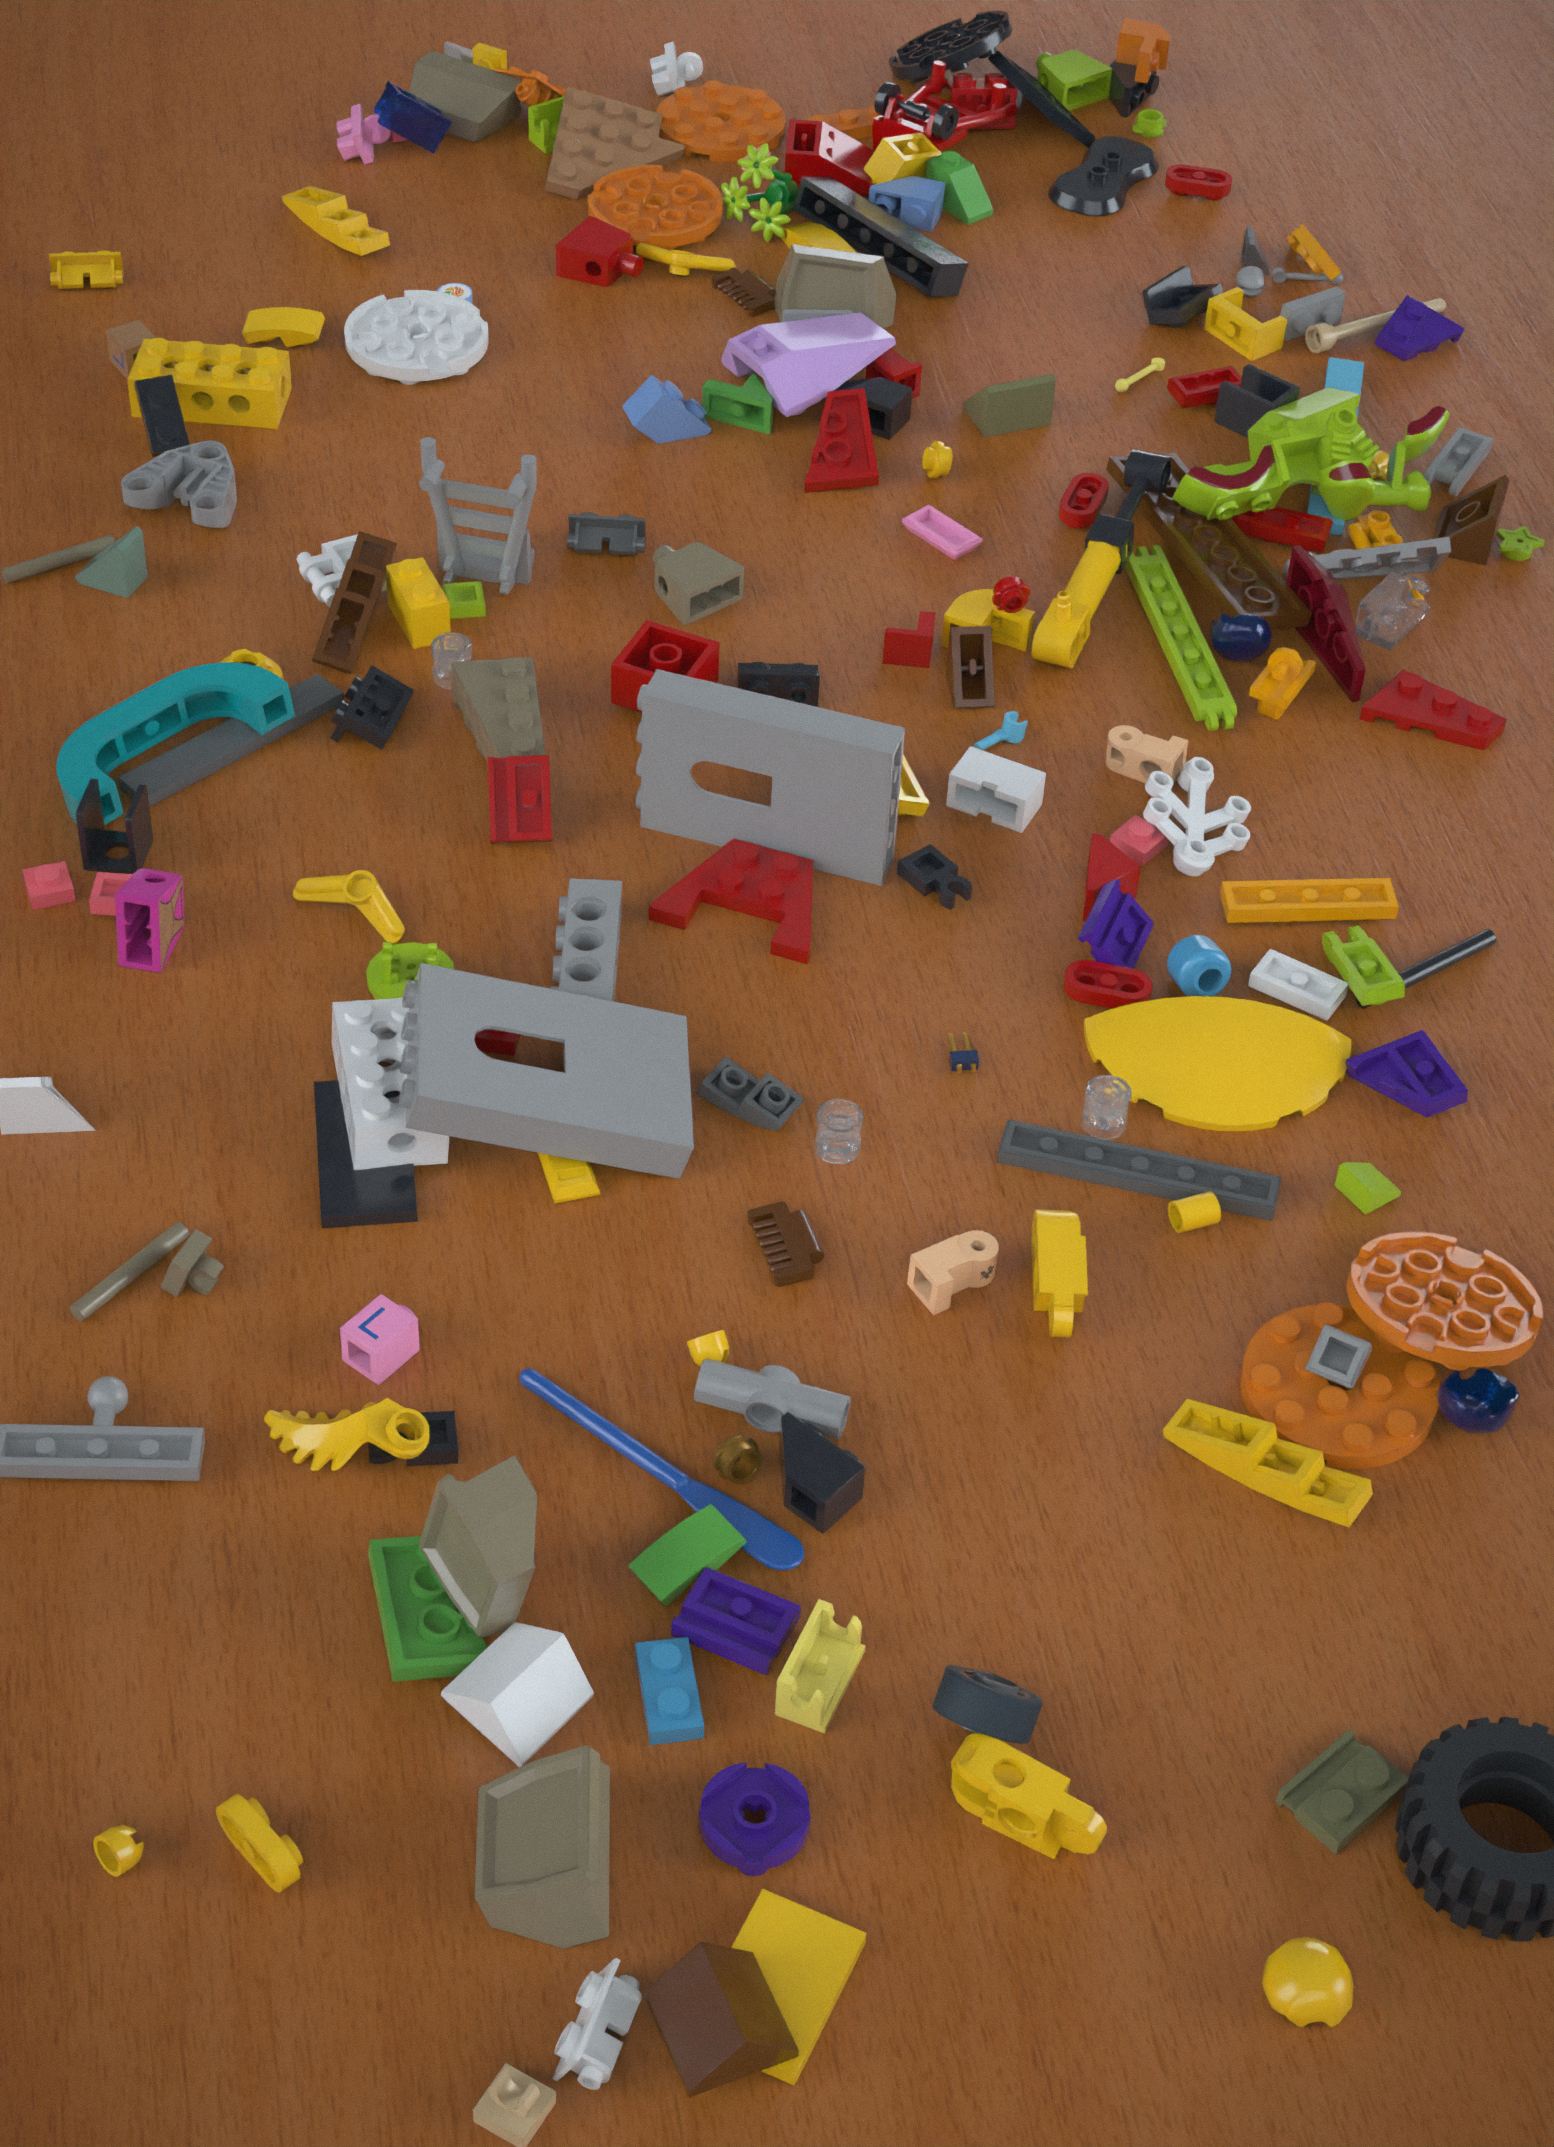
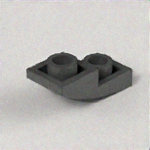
(739, 1093)

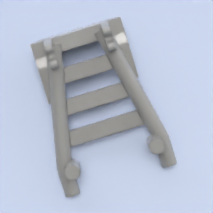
(478, 556)

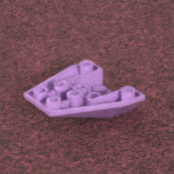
(806, 356)

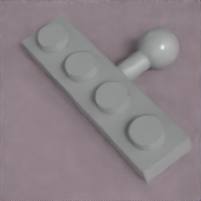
(101, 1448)

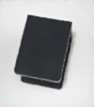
(1244, 405)
(97, 841)

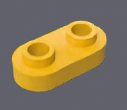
(250, 1832)

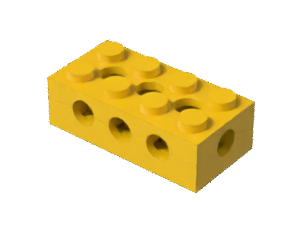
(222, 393)

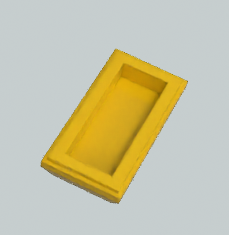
(568, 1178)

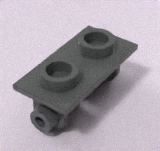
(623, 532)

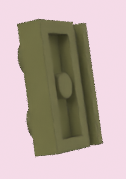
(1342, 1791)

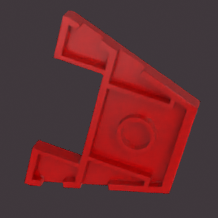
(751, 882)

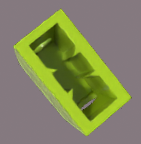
(1074, 78)

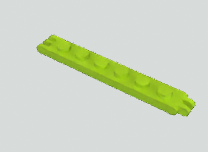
(1181, 638)

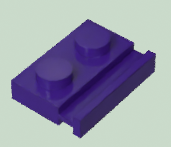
(1116, 927)
(736, 1620)

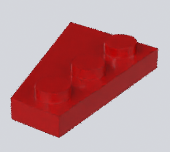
(844, 445)
(1422, 704)

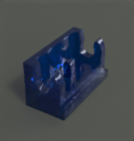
(411, 117)

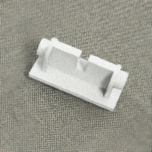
(584, 2044)

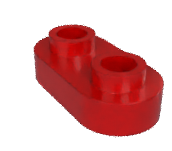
(1198, 181)
(1083, 500)
(1106, 984)

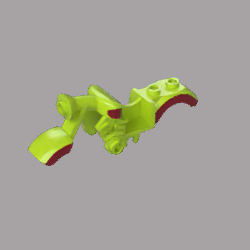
(1331, 464)

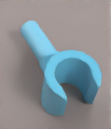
(1010, 732)

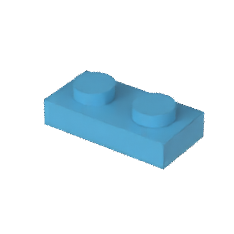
(669, 1691)

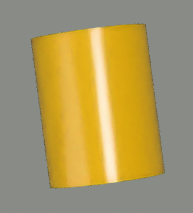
(1194, 1212)

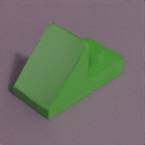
(739, 406)

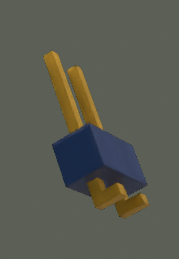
(963, 1060)

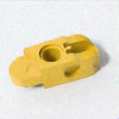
(1058, 1268)
(1023, 1798)

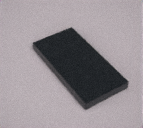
(1042, 98)
(353, 1195)

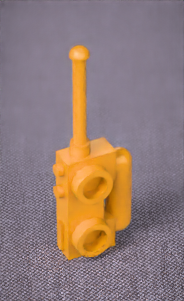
(1375, 531)

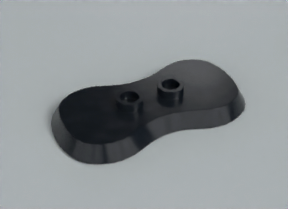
(1104, 177)

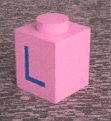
(380, 1339)

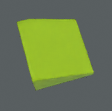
(1365, 1186)

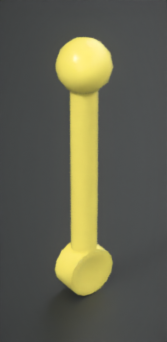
(1157, 364)

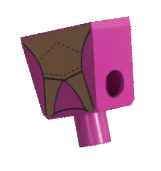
(148, 903)

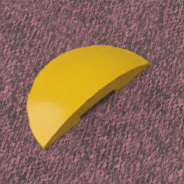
(1219, 1059)

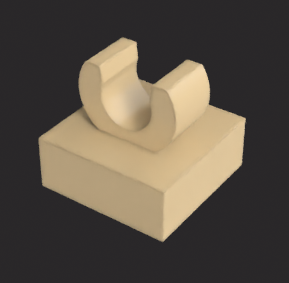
(514, 2106)

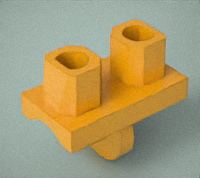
(1280, 681)

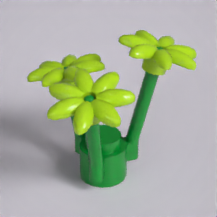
(779, 193)

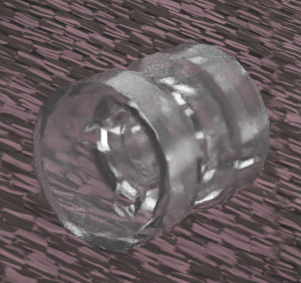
(445, 649)
(1106, 1107)
(838, 1131)

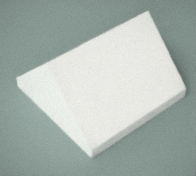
(521, 1690)

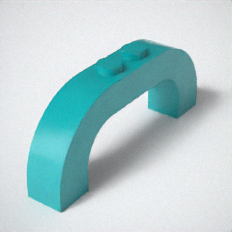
(160, 712)

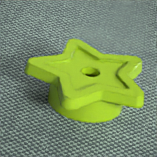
(1518, 543)

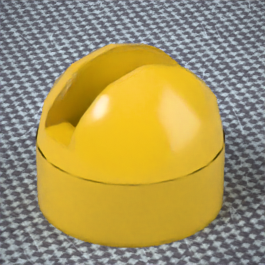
(710, 1346)
(117, 1849)

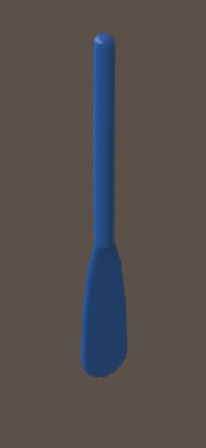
(764, 1539)

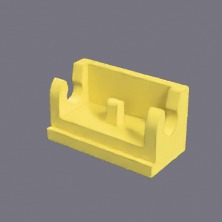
(819, 1669)

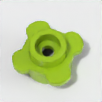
(1149, 123)

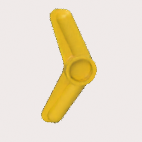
(682, 261)
(357, 889)

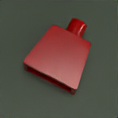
(597, 254)

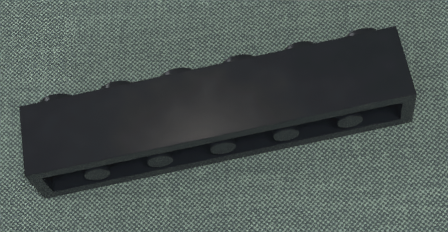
(881, 234)

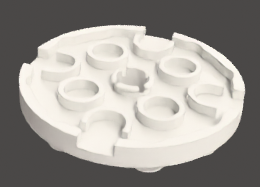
(416, 336)

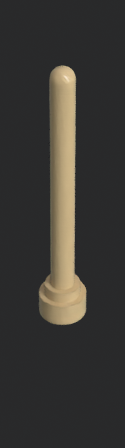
(1323, 335)

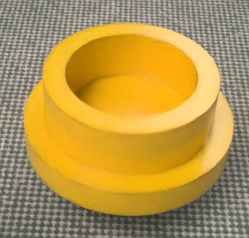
(937, 460)

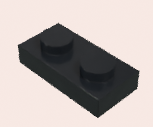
(161, 414)

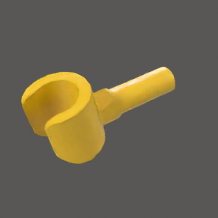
(1379, 465)

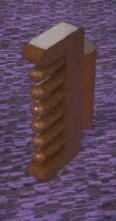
(746, 289)
(787, 1242)

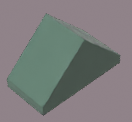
(118, 567)

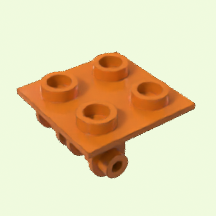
(534, 86)

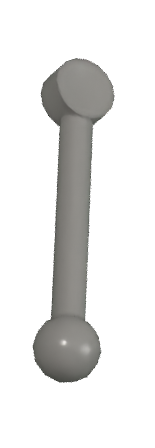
(1280, 275)

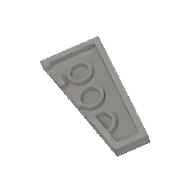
(1380, 561)

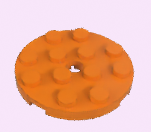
(721, 120)
(658, 205)
(1444, 1300)
(1357, 1427)

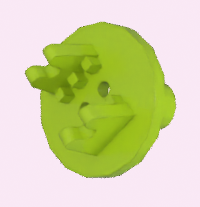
(398, 963)

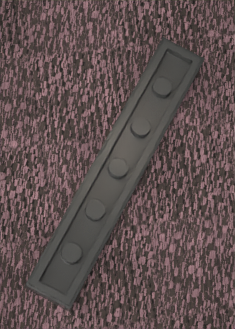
(226, 744)
(1137, 1168)

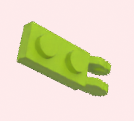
(1364, 967)

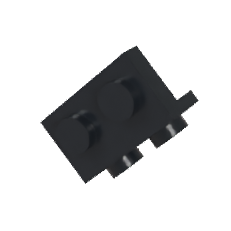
(1177, 299)

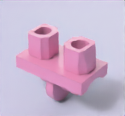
(359, 135)

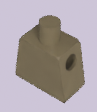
(696, 580)

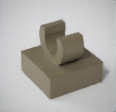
(192, 1267)

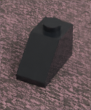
(887, 404)

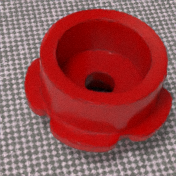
(1010, 594)

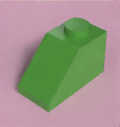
(963, 187)

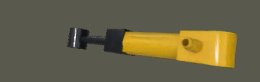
(1107, 551)

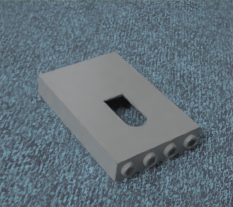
(828, 769)
(613, 1105)

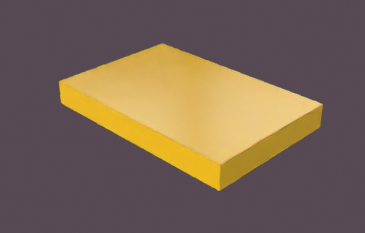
(804, 1964)

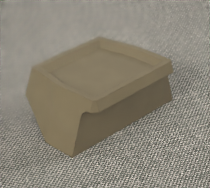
(470, 95)
(836, 281)
(484, 1544)
(547, 1849)

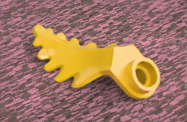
(347, 1432)

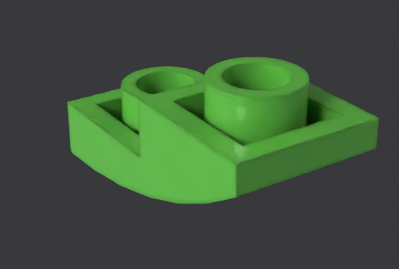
(685, 1551)

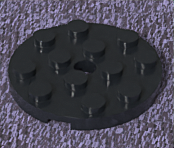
(952, 44)

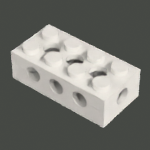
(376, 1125)

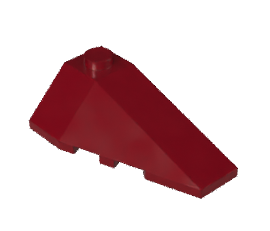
(1331, 624)

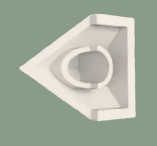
(36, 1107)

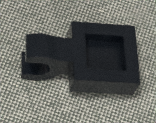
(441, 1446)

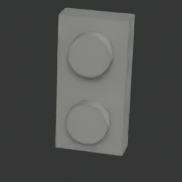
(1311, 310)

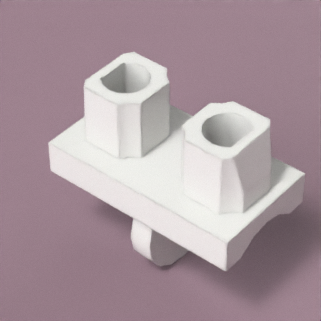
(672, 72)

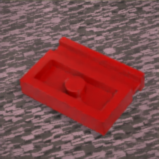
(519, 799)

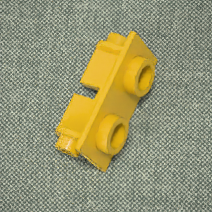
(70, 268)

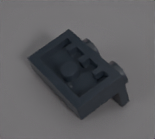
(785, 681)
(373, 707)

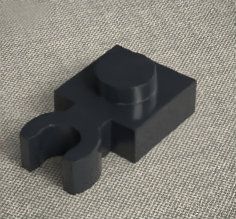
(933, 872)

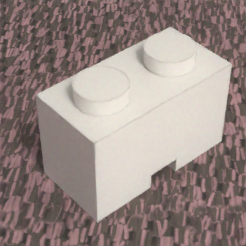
(996, 788)

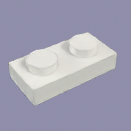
(1298, 984)

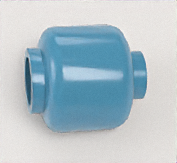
(1199, 966)

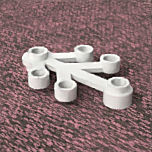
(1190, 850)

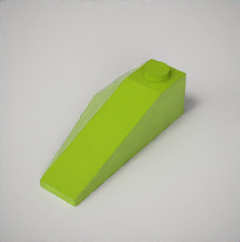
(1317, 405)

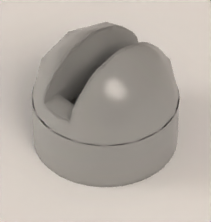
(1250, 280)

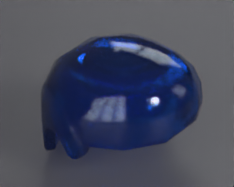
(1240, 637)
(1478, 1403)

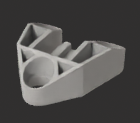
(194, 473)

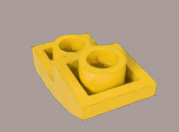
(291, 324)

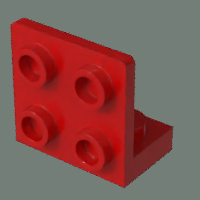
(977, 92)

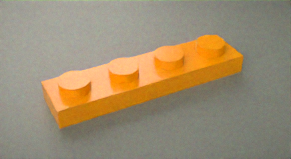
(1308, 900)

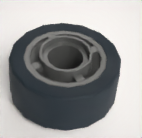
(987, 1704)

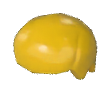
(1308, 1982)

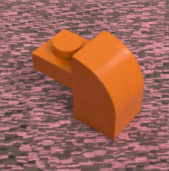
(1144, 46)

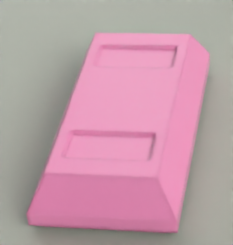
(942, 532)

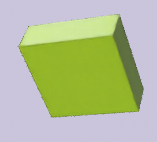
(465, 599)

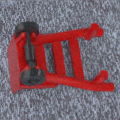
(934, 117)

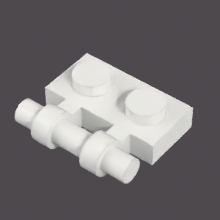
(334, 559)

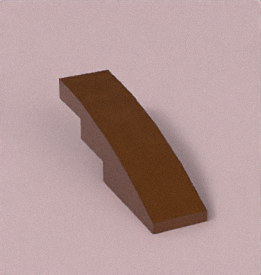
(354, 602)

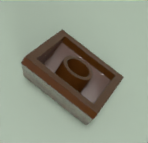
(1473, 522)
(719, 2018)

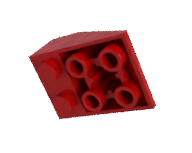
(823, 151)

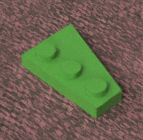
(418, 1619)

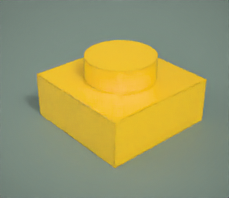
(489, 57)

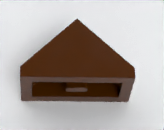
(970, 667)

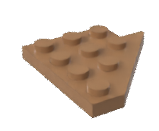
(603, 137)

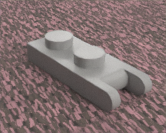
(1459, 459)

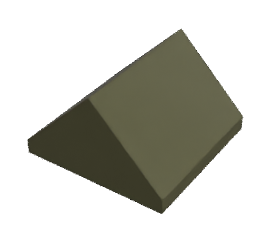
(1012, 405)

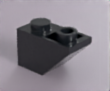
(1126, 92)
(817, 1475)

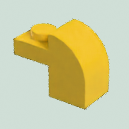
(977, 609)

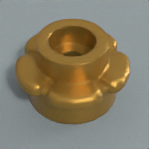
(738, 1459)

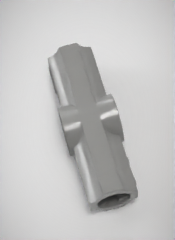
(769, 1395)

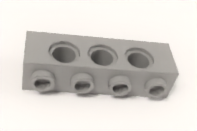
(589, 938)

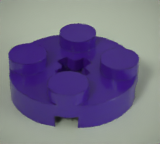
(751, 1845)

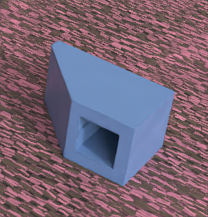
(911, 200)
(664, 414)

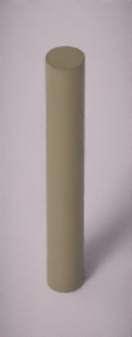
(55, 559)
(129, 1271)

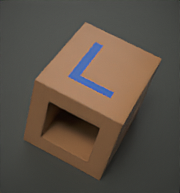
(125, 343)

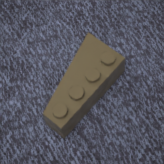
(499, 705)

